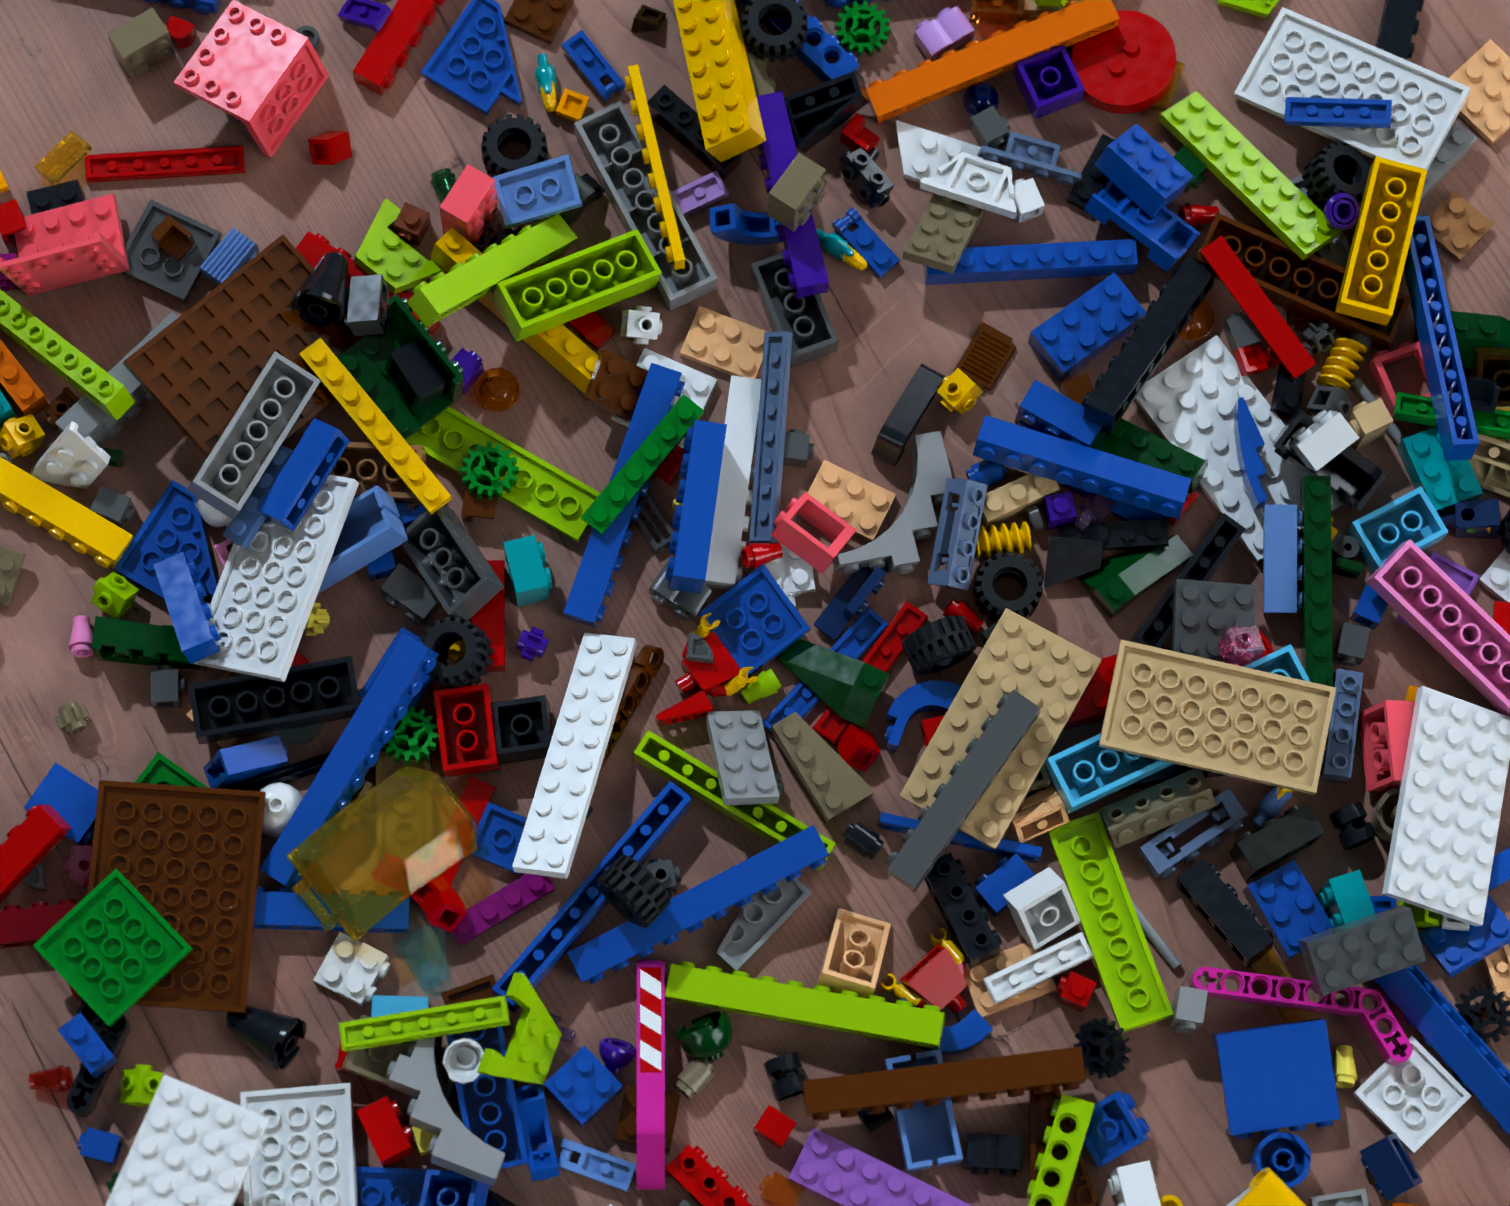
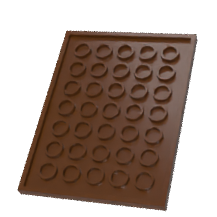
(199, 868)

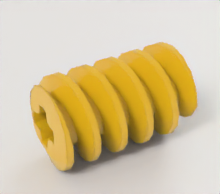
(1341, 362)
(1003, 539)

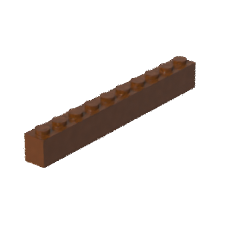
(943, 1082)

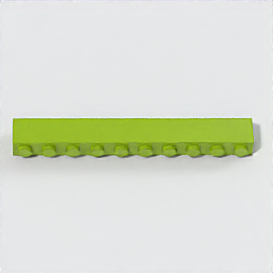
(805, 1005)

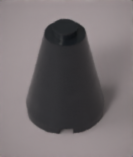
(323, 293)
(268, 1034)

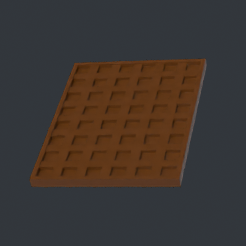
(220, 345)

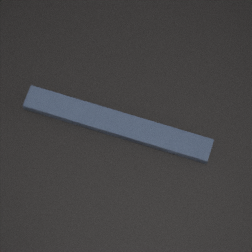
(770, 435)

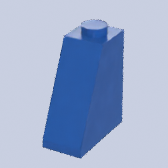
(245, 761)

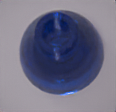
(980, 97)

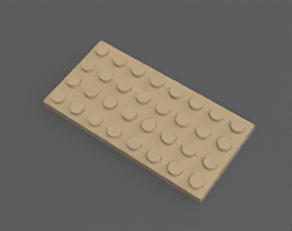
(1040, 669)
(1217, 717)

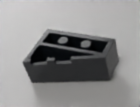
(824, 107)

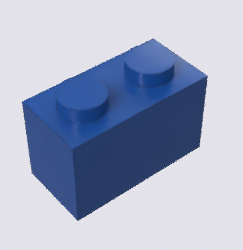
(992, 887)
(87, 1045)

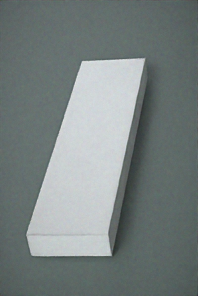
(1038, 968)

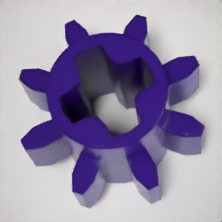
(532, 644)

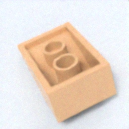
(854, 954)

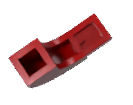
(440, 904)

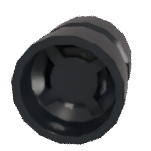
(1352, 825)
(786, 1076)

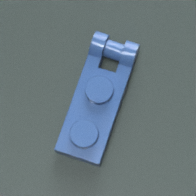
(596, 1165)

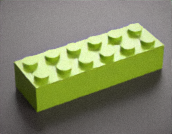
(576, 285)

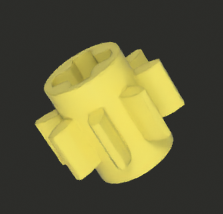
(317, 621)

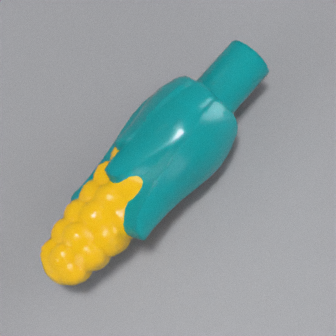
(546, 80)
(839, 248)

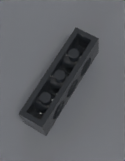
(684, 126)

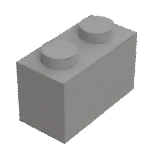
(1188, 1009)

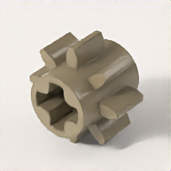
(72, 717)

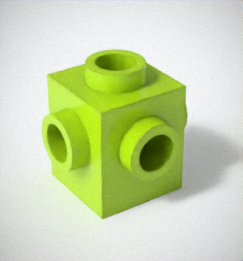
(114, 595)
(139, 1085)

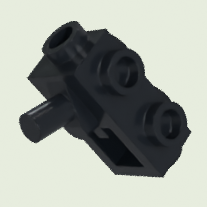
(866, 177)

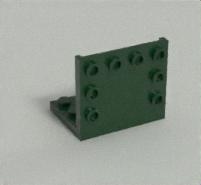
(370, 355)

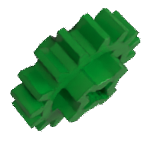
(862, 39)
(481, 479)
(421, 732)

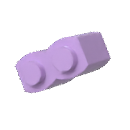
(943, 34)

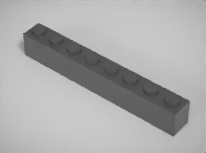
(963, 791)

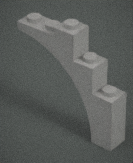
(917, 519)
(456, 1146)

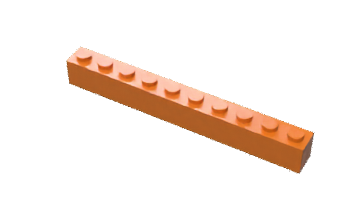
(990, 57)

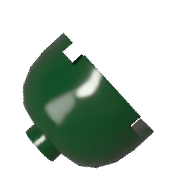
(706, 1036)

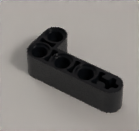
(906, 415)
(116, 1041)

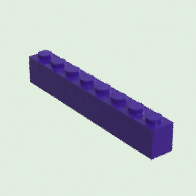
(801, 246)

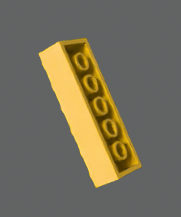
(1381, 241)

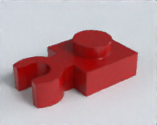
(1254, 360)

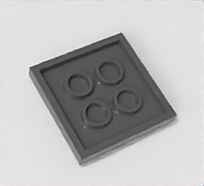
(158, 269)
(1206, 611)

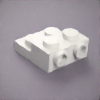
(352, 969)

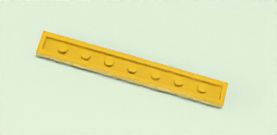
(656, 178)
(375, 426)

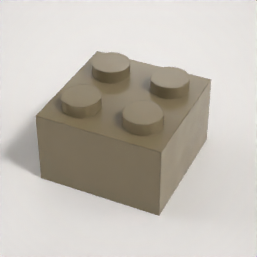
(141, 43)
(797, 192)

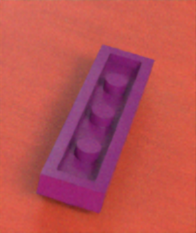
(502, 906)

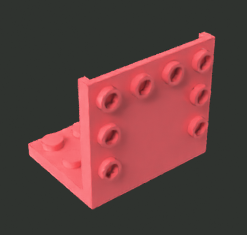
(255, 74)
(68, 246)

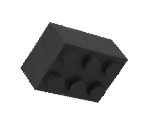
(1276, 841)

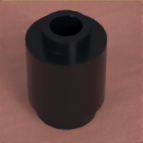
(862, 840)

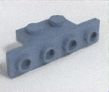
(1032, 155)

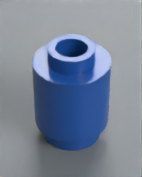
(986, 472)

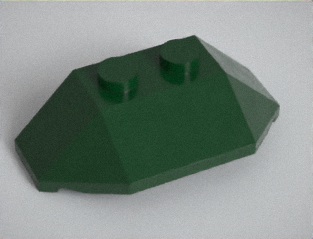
(1478, 331)

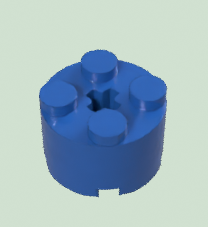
(1287, 1146)

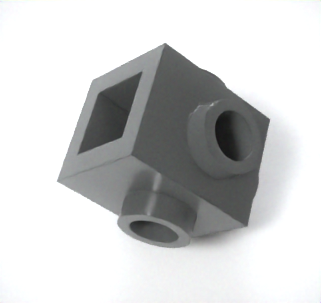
(1329, 399)
(660, 865)

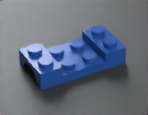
(1163, 234)

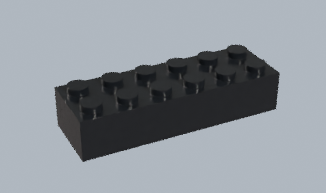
(260, 705)

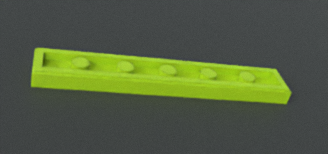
(424, 1023)

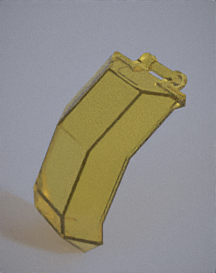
(383, 849)

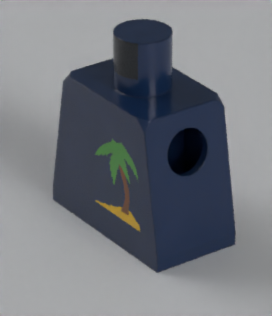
(1482, 517)

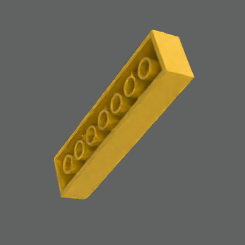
(720, 76)

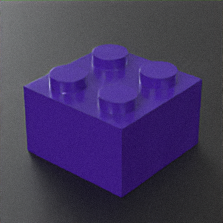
(1048, 82)

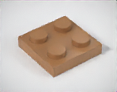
(1458, 226)

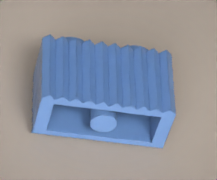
(228, 257)

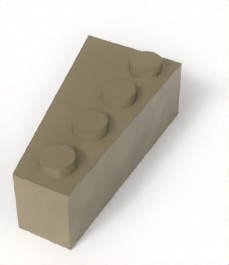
(820, 769)

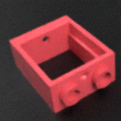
(1380, 376)
(805, 544)

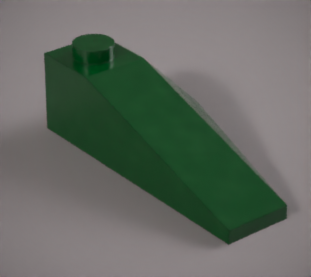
(1133, 573)
(840, 681)

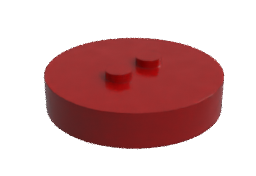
(1126, 65)

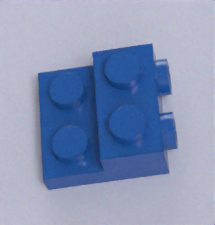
(1114, 1128)

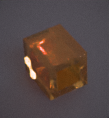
(780, 1190)

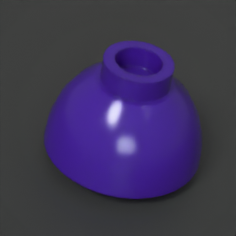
(1341, 211)
(616, 1053)

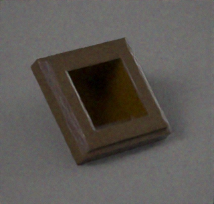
(647, 19)

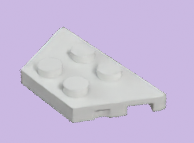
(926, 151)
(975, 183)
(71, 460)

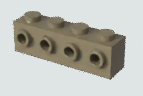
(1158, 809)

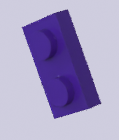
(365, 13)

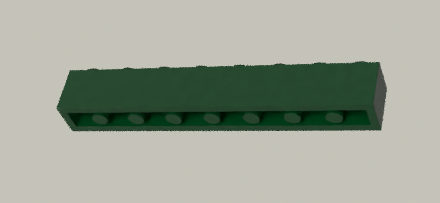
(1316, 579)

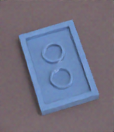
(537, 191)

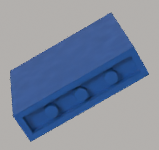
(1277, 1077)

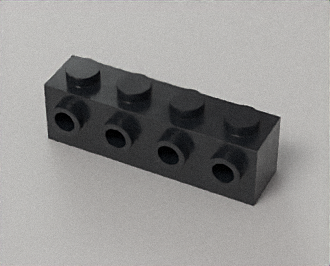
(961, 911)
(1225, 913)

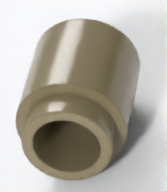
(694, 1077)

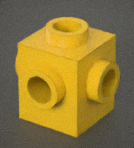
(959, 392)
(21, 436)

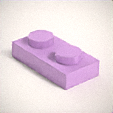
(700, 193)

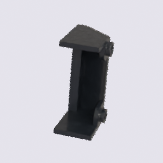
(1350, 471)

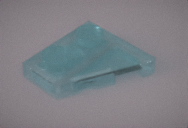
(426, 955)

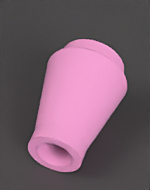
(81, 637)

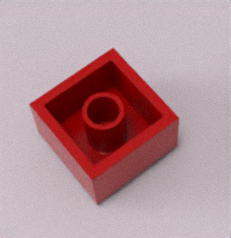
(385, 1131)

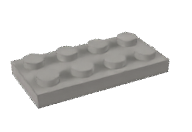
(742, 757)

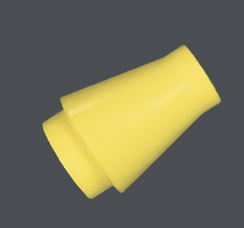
(1344, 1067)

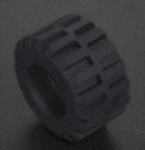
(769, 45)
(512, 130)
(1335, 171)
(1011, 567)
(938, 645)
(475, 657)
(634, 891)

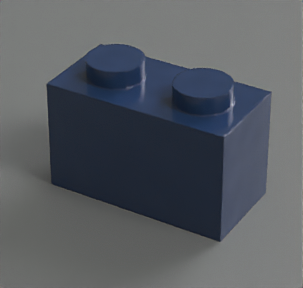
(1390, 1167)

